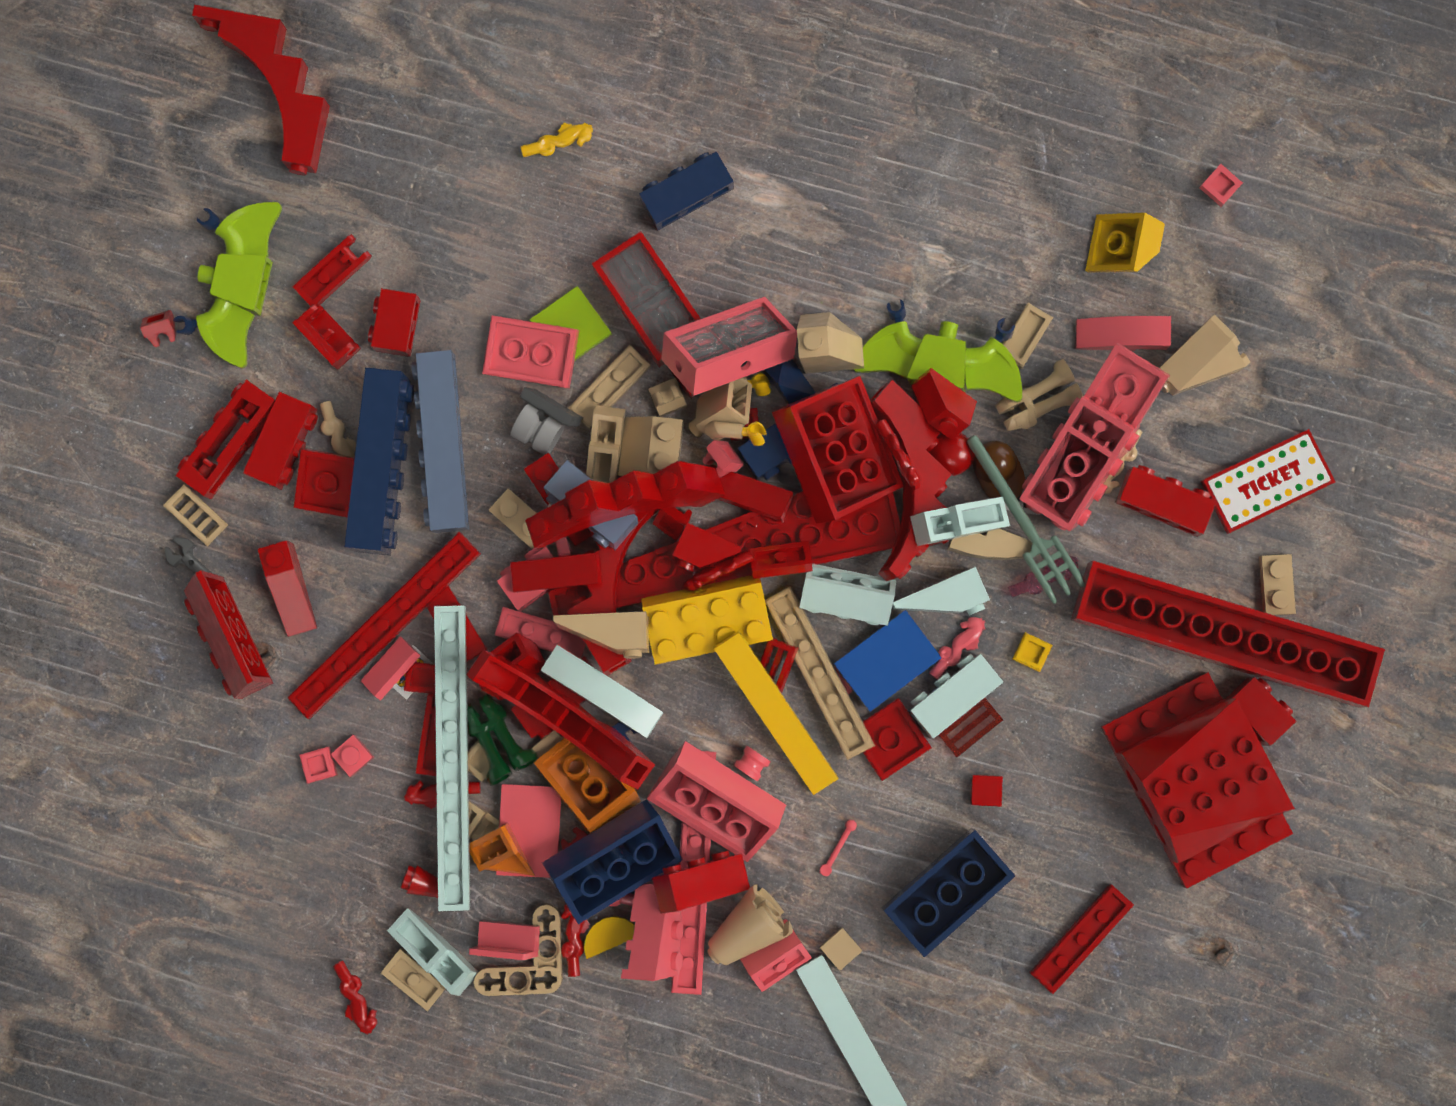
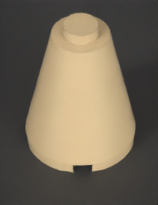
(749, 928)

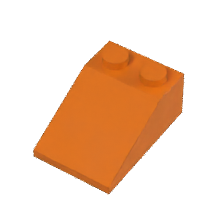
(585, 785)

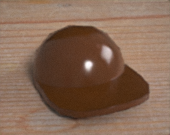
(1007, 464)

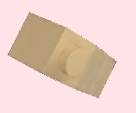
(617, 632)

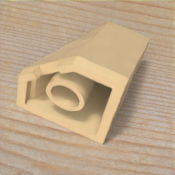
(828, 344)
(1204, 358)

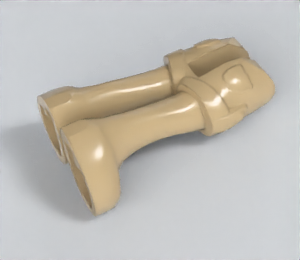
(1030, 412)

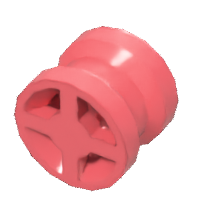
(752, 763)

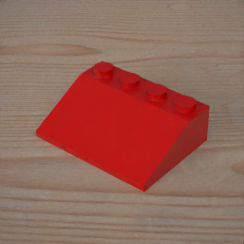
(837, 450)
(226, 634)

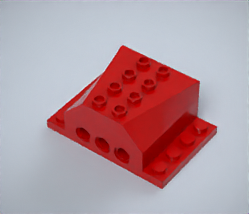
(1201, 778)

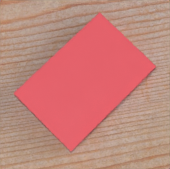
(530, 351)
(535, 822)

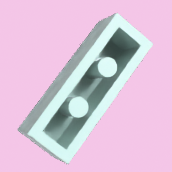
(848, 594)
(954, 695)

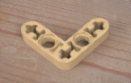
(541, 963)

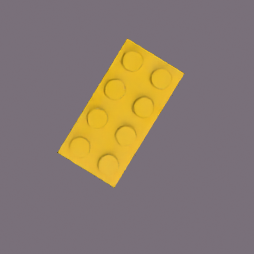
(695, 621)

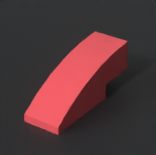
(1128, 331)

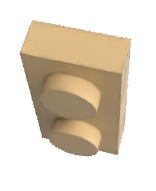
(513, 513)
(1277, 584)
(413, 979)

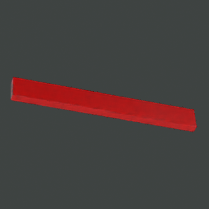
(384, 625)

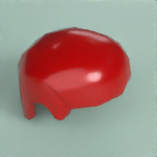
(953, 454)

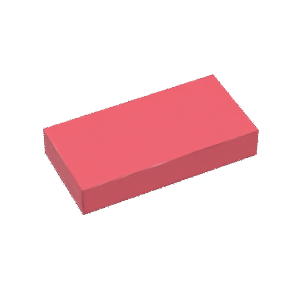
(390, 668)

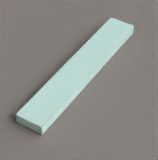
(849, 1033)

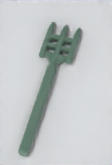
(1039, 545)

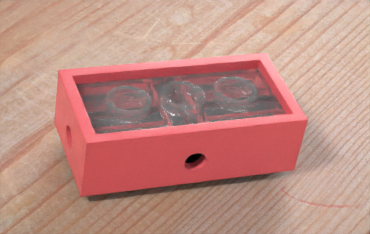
(729, 345)

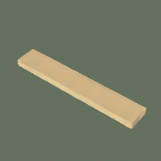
(820, 673)

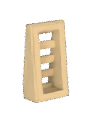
(177, 497)

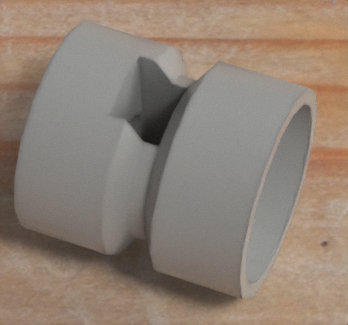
(537, 429)

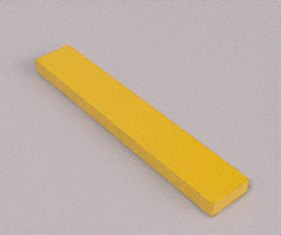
(775, 712)

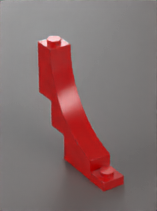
(262, 43)

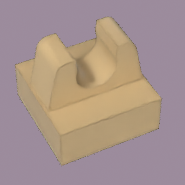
(667, 397)

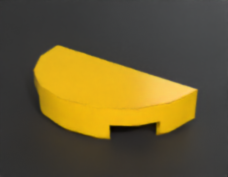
(608, 934)

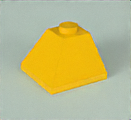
(1124, 242)

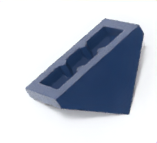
(789, 381)

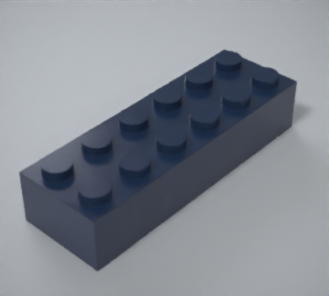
(378, 462)

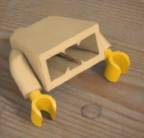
(726, 410)

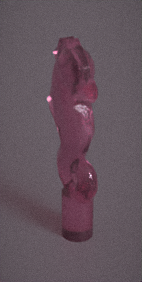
(1031, 584)

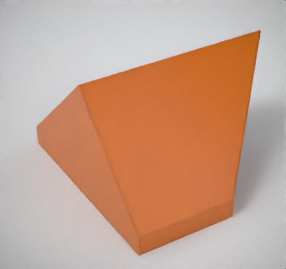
(500, 852)

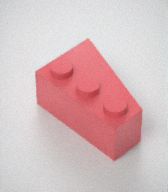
(655, 939)

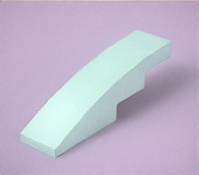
(602, 691)

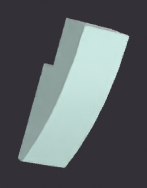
(959, 521)
(433, 952)

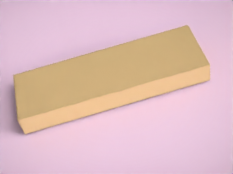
(610, 384)

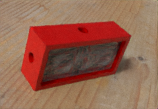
(644, 292)

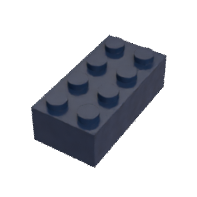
(612, 861)
(948, 892)

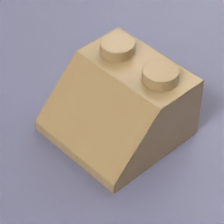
(650, 444)

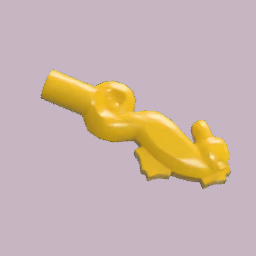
(566, 136)

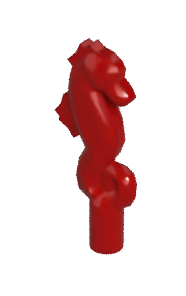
(904, 464)
(712, 573)
(428, 795)
(575, 947)
(357, 1008)

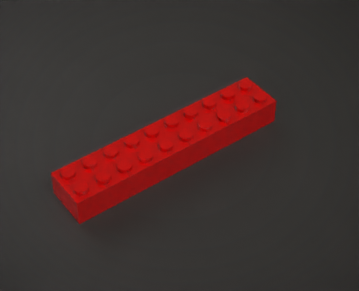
(1228, 634)

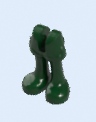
(517, 756)

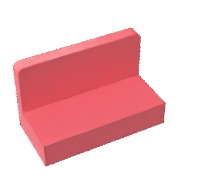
(507, 940)
(776, 961)

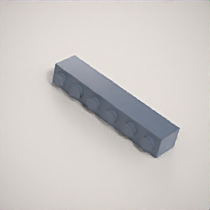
(442, 441)

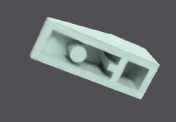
(948, 596)

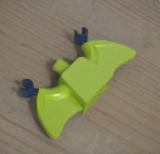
(236, 281)
(975, 368)

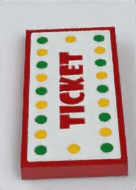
(1268, 481)

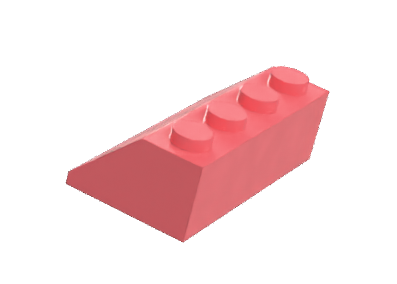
(717, 801)

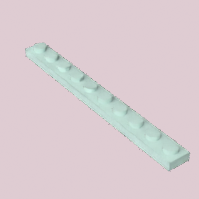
(452, 758)

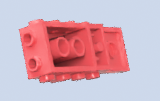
(1093, 439)

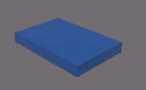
(887, 661)

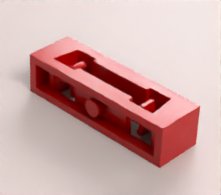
(204, 474)

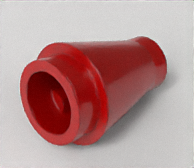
(420, 882)

